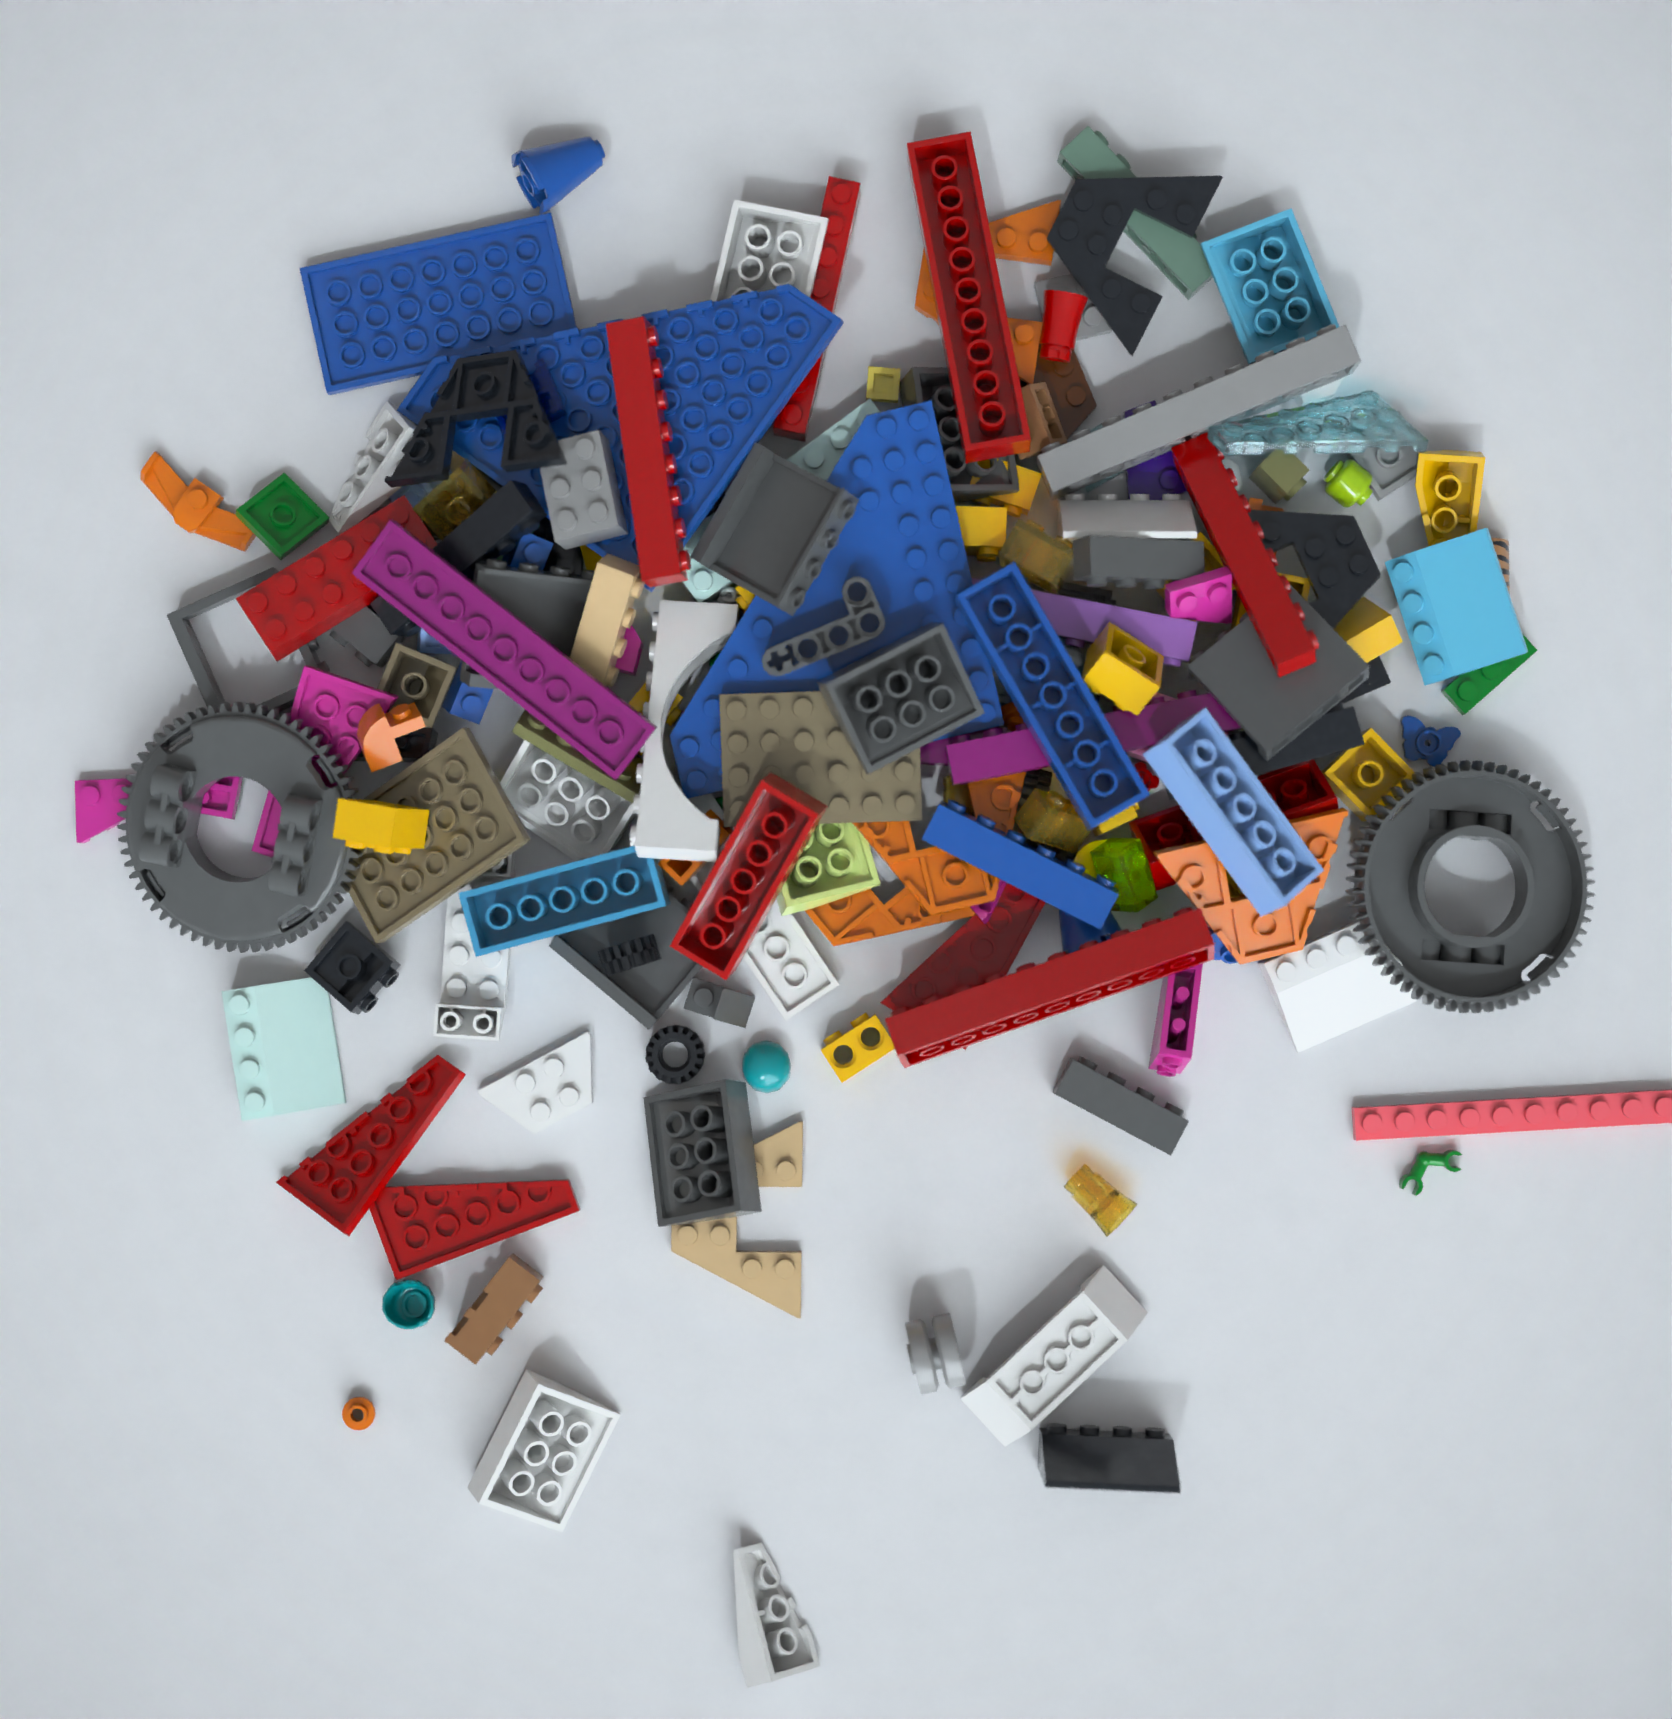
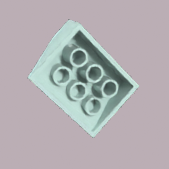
(283, 1048)

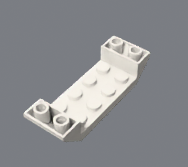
(472, 986)
(1056, 1358)

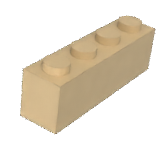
(606, 617)

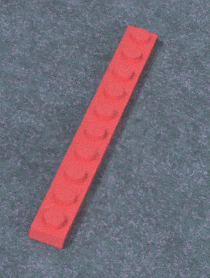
(1512, 1115)

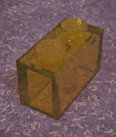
(1051, 821)

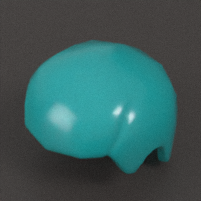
(766, 1066)
(408, 1304)

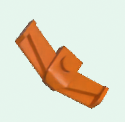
(194, 505)

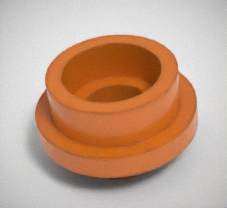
(368, 1411)

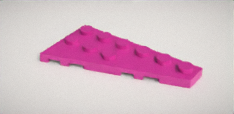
(334, 710)

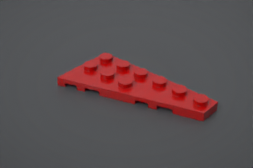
(972, 952)
(365, 1155)
(444, 1221)

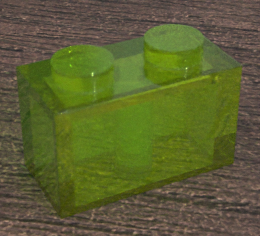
(1126, 864)

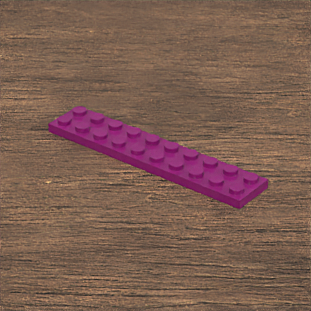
(504, 649)

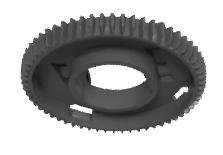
(166, 814)
(1392, 900)

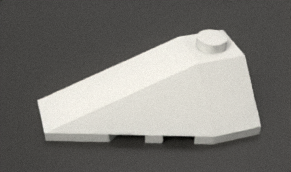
(382, 455)
(768, 1630)

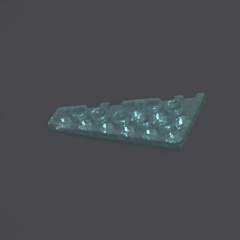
(1328, 426)

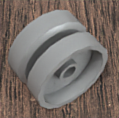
(934, 1353)

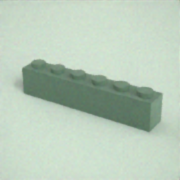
(1170, 251)

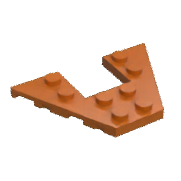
(1014, 238)
(933, 875)
(866, 917)
(1235, 919)

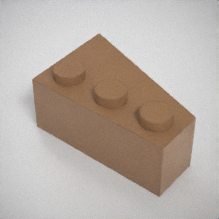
(495, 1309)

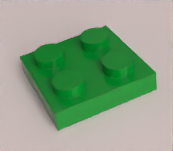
(282, 516)

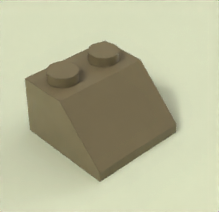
(417, 680)

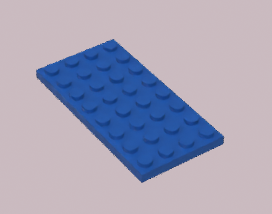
(403, 305)

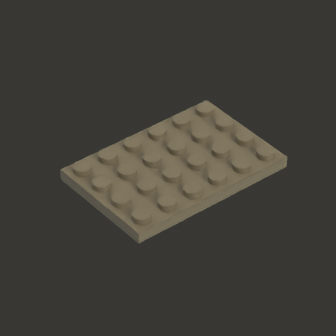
(805, 746)
(465, 836)

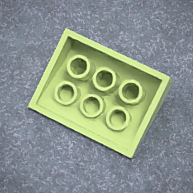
(829, 868)

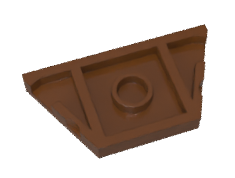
(1067, 389)

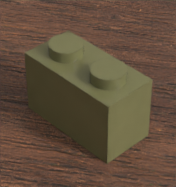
(1280, 476)

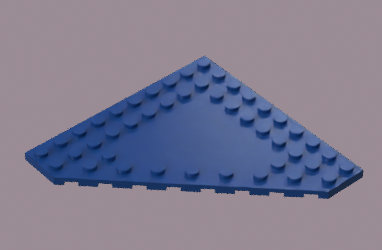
(724, 381)
(900, 542)

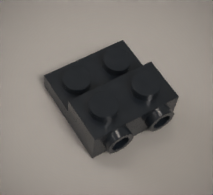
(353, 969)

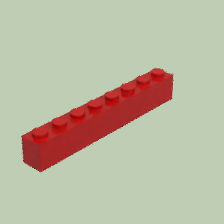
(840, 208)
(647, 452)
(1242, 551)

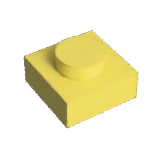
(883, 384)

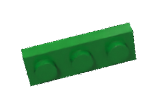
(1473, 686)

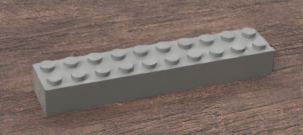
(1190, 414)

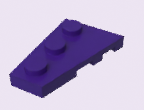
(1154, 476)

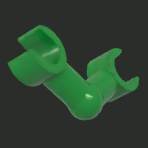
(1424, 1160)

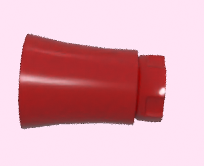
(1060, 324)

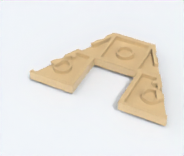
(713, 1243)

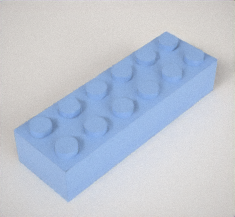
(1233, 812)

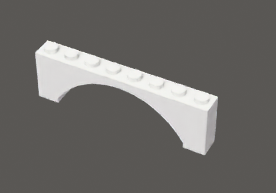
(666, 819)

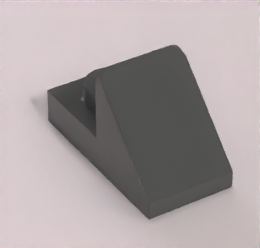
(719, 1002)

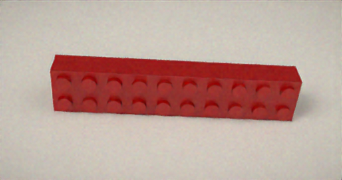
(968, 297)
(1051, 987)

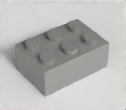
(584, 493)

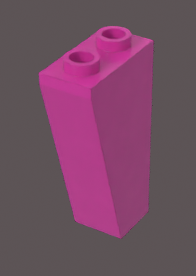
(1176, 1022)

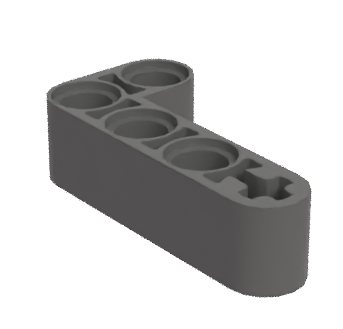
(821, 634)

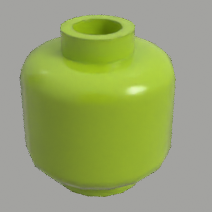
(1348, 483)

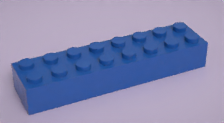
(1051, 696)

